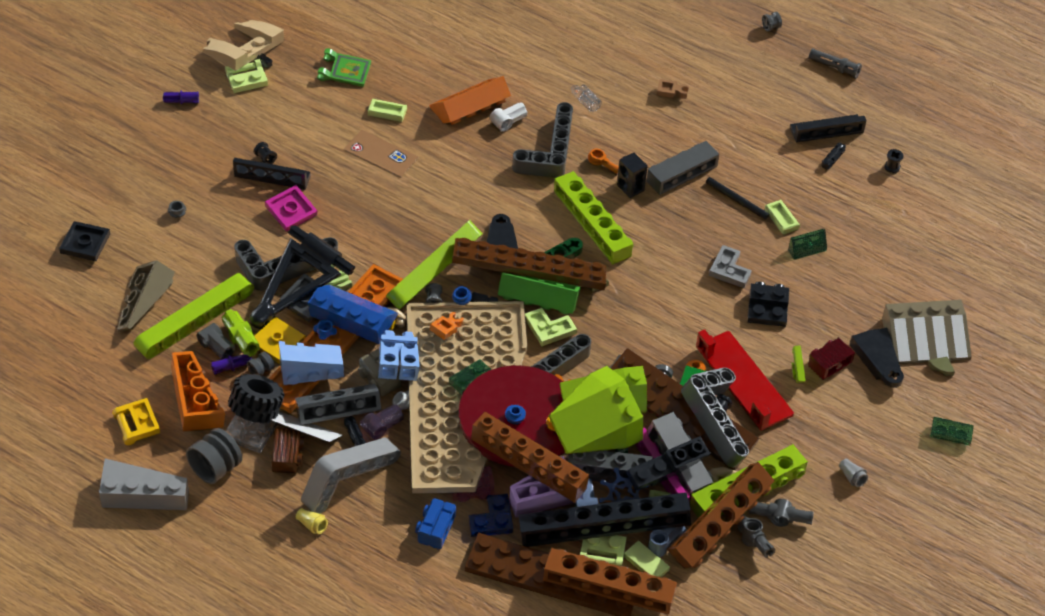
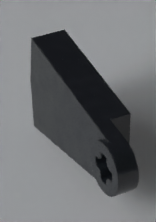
(503, 232)
(878, 355)

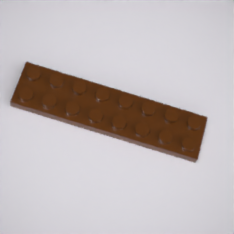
(529, 263)
(666, 397)
(525, 569)

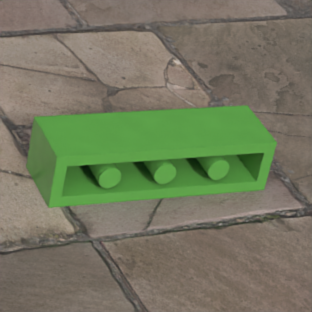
(539, 292)

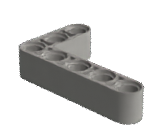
(343, 465)

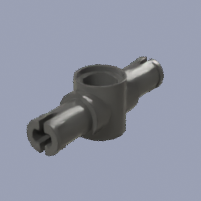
(782, 513)
(754, 537)

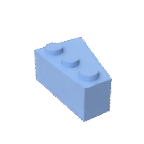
(310, 364)

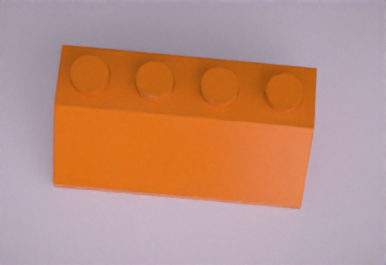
(471, 100)

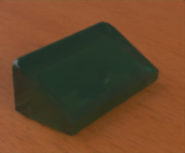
(808, 244)

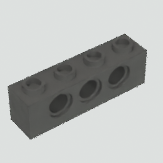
(338, 404)
(601, 464)

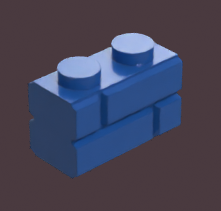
(436, 523)

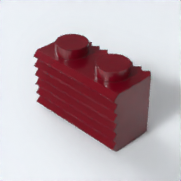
(830, 358)

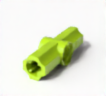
(240, 332)

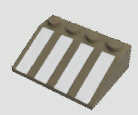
(928, 330)

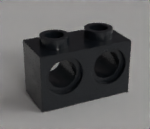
(632, 175)

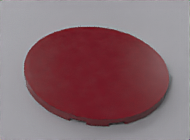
(507, 386)

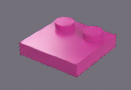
(291, 208)

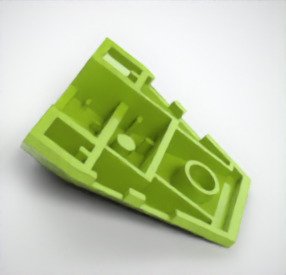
(598, 415)

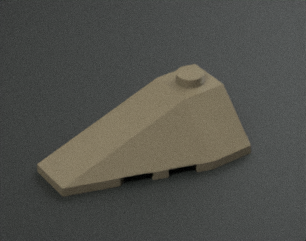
(146, 287)

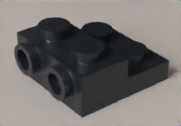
(768, 304)

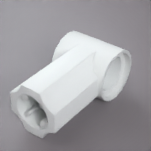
(505, 118)

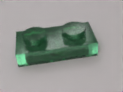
(464, 377)
(951, 431)

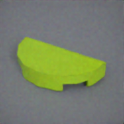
(797, 365)

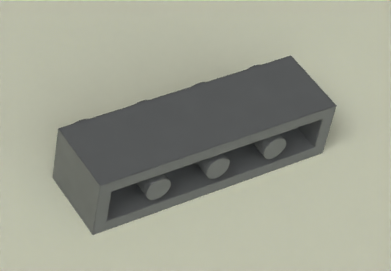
(682, 167)

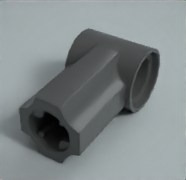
(214, 339)

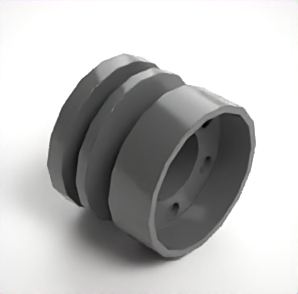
(214, 455)

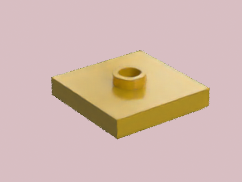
(274, 332)

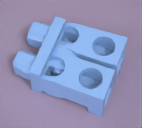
(400, 352)

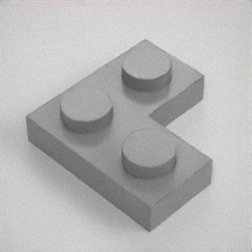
(726, 268)

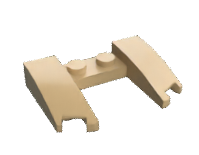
(265, 38)

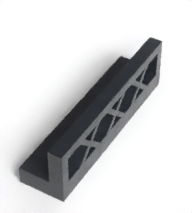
(828, 128)
(270, 173)

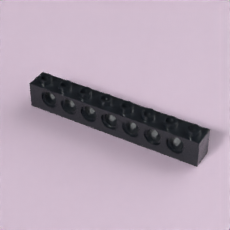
(605, 519)

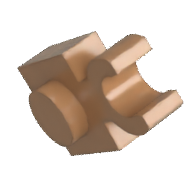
(669, 89)

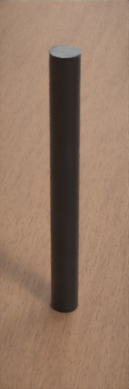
(736, 197)

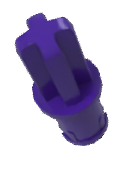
(181, 97)
(229, 363)

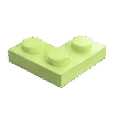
(549, 331)

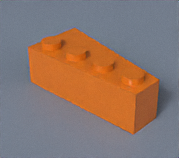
(195, 399)

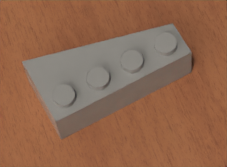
(669, 433)
(141, 488)

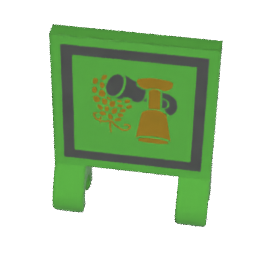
(345, 68)

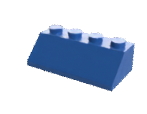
(351, 312)

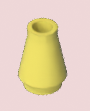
(312, 521)

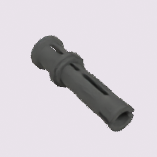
(842, 67)

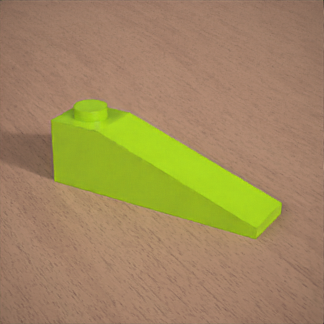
(634, 378)

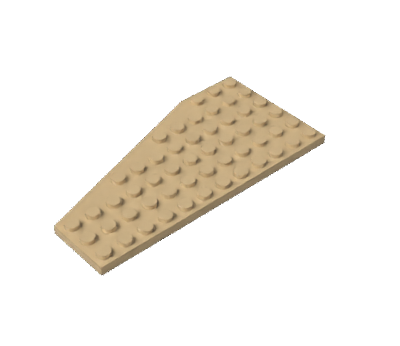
(490, 332)

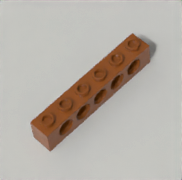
(530, 457)
(683, 548)
(616, 589)

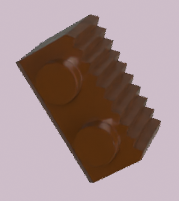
(286, 450)

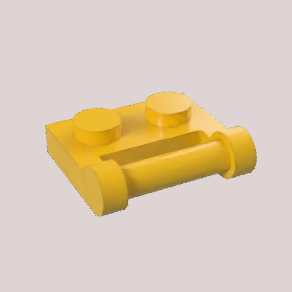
(143, 420)

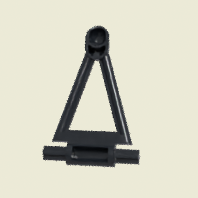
(314, 252)

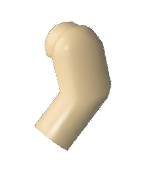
(401, 319)
(722, 472)

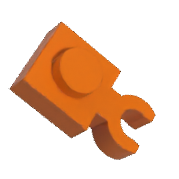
(446, 327)

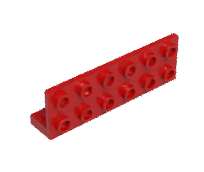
(751, 386)

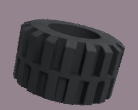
(255, 398)

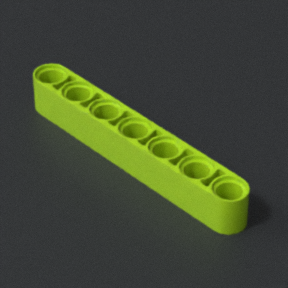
(430, 267)
(193, 316)

